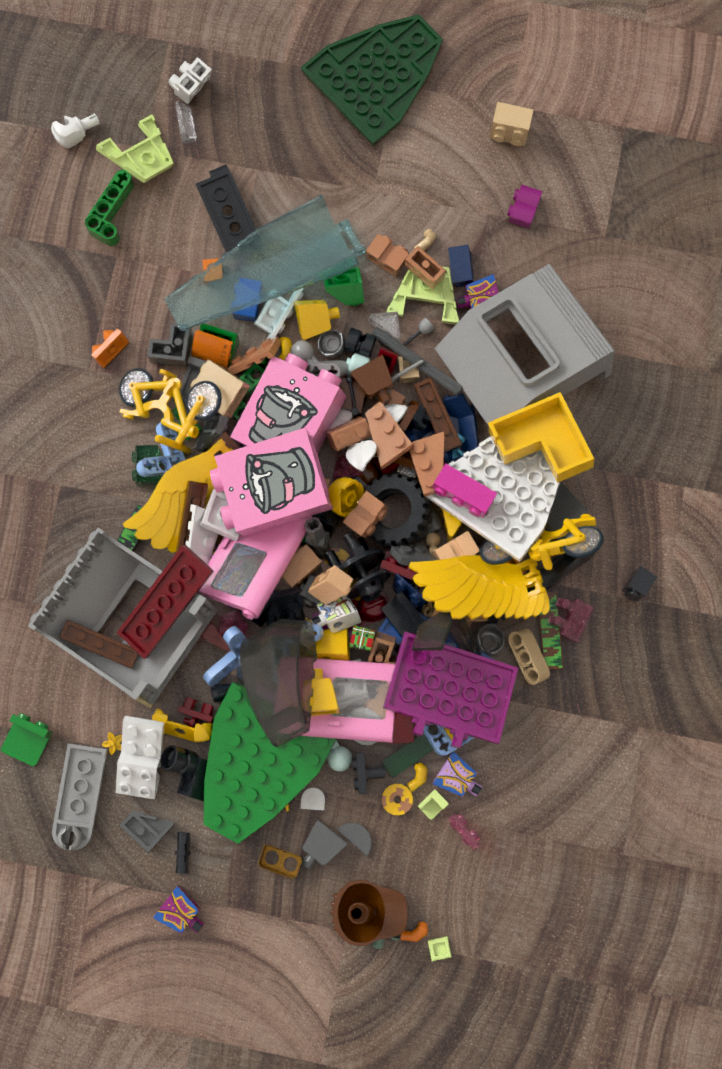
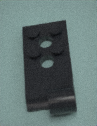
(222, 192)

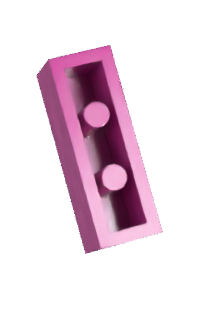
(464, 491)

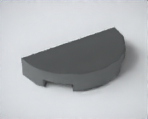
(357, 835)

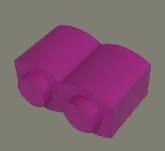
(525, 206)

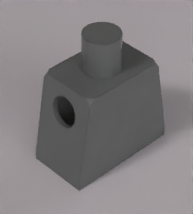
(321, 845)

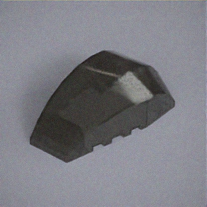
(278, 676)

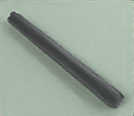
(413, 358)

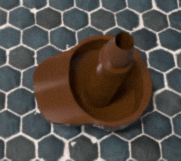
(368, 913)

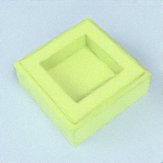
(439, 948)

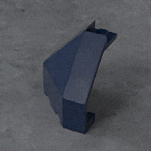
(463, 419)

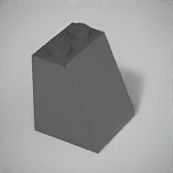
(563, 507)

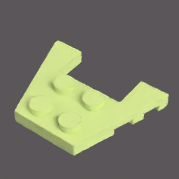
(143, 159)
(415, 289)

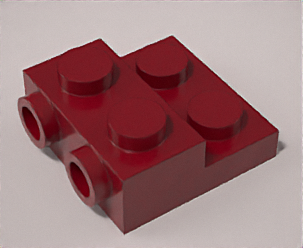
(391, 564)

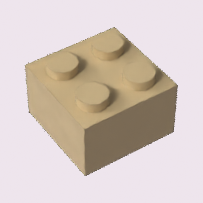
(511, 124)

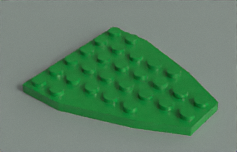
(250, 777)

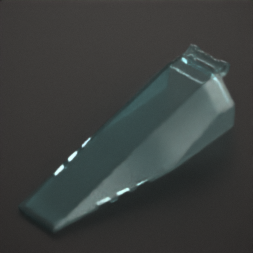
(268, 264)

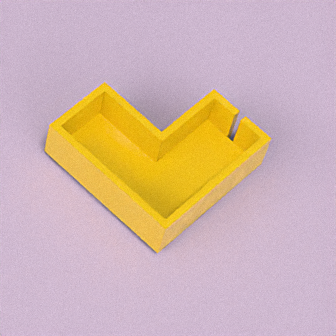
(546, 428)

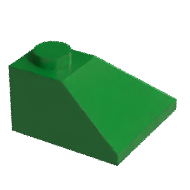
(346, 287)

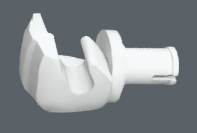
(73, 131)

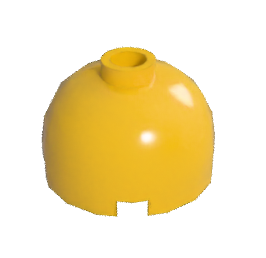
(344, 495)

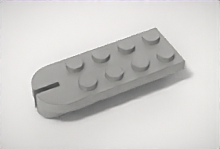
(78, 796)

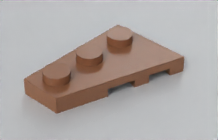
(267, 349)
(387, 435)
(428, 460)

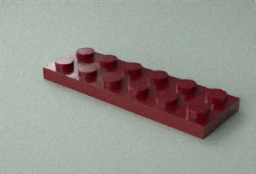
(165, 601)

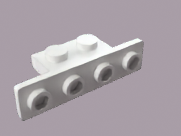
(275, 312)

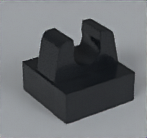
(418, 418)

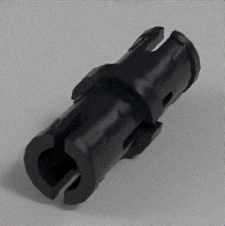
(182, 852)

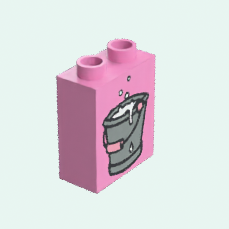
(289, 401)
(271, 483)

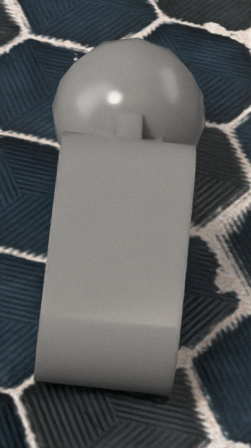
(306, 352)

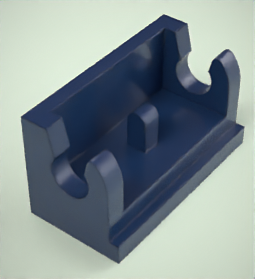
(461, 265)

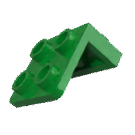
(26, 739)

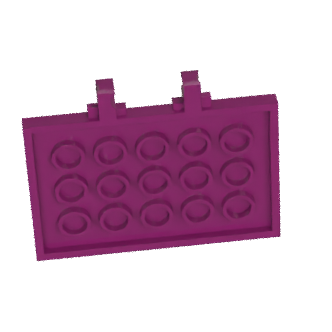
(451, 691)

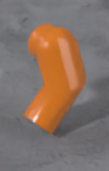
(417, 934)

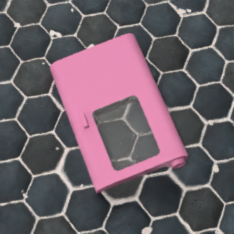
(252, 567)
(360, 697)

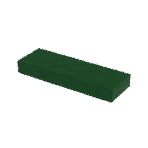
(408, 755)

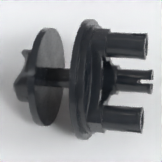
(358, 565)

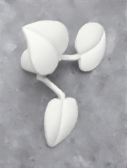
(361, 453)

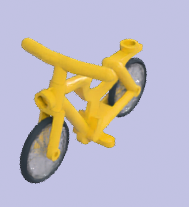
(201, 403)
(579, 542)

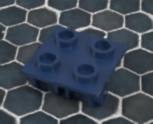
(403, 584)

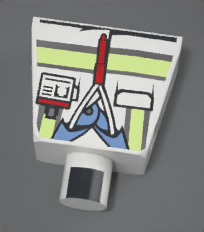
(337, 615)

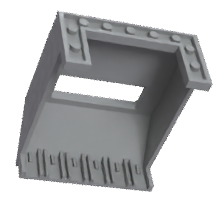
(554, 325)
(89, 597)

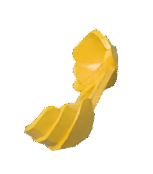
(199, 733)

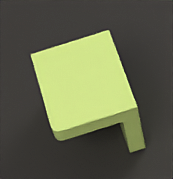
(433, 804)

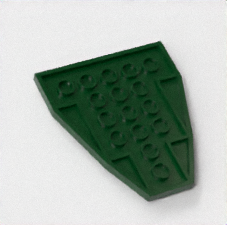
(376, 73)

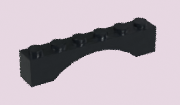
(562, 566)

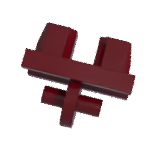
(188, 709)

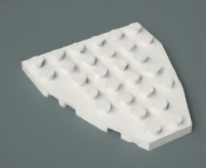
(522, 500)

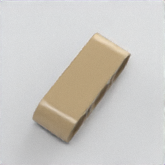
(529, 656)

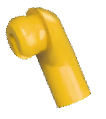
(286, 346)
(420, 777)

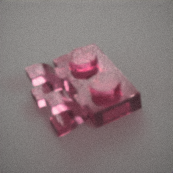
(344, 469)
(576, 620)
(469, 838)

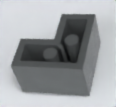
(171, 352)

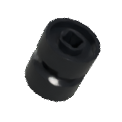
(360, 342)
(179, 760)

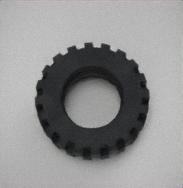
(420, 511)

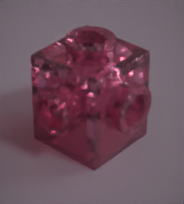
(232, 619)

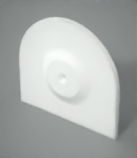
(313, 799)

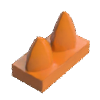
(113, 343)

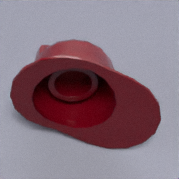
(370, 611)

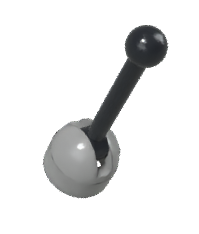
(424, 327)

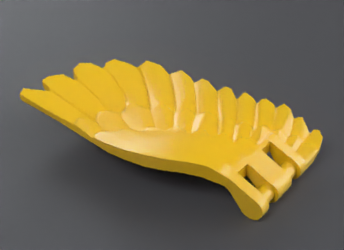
(163, 512)
(475, 588)

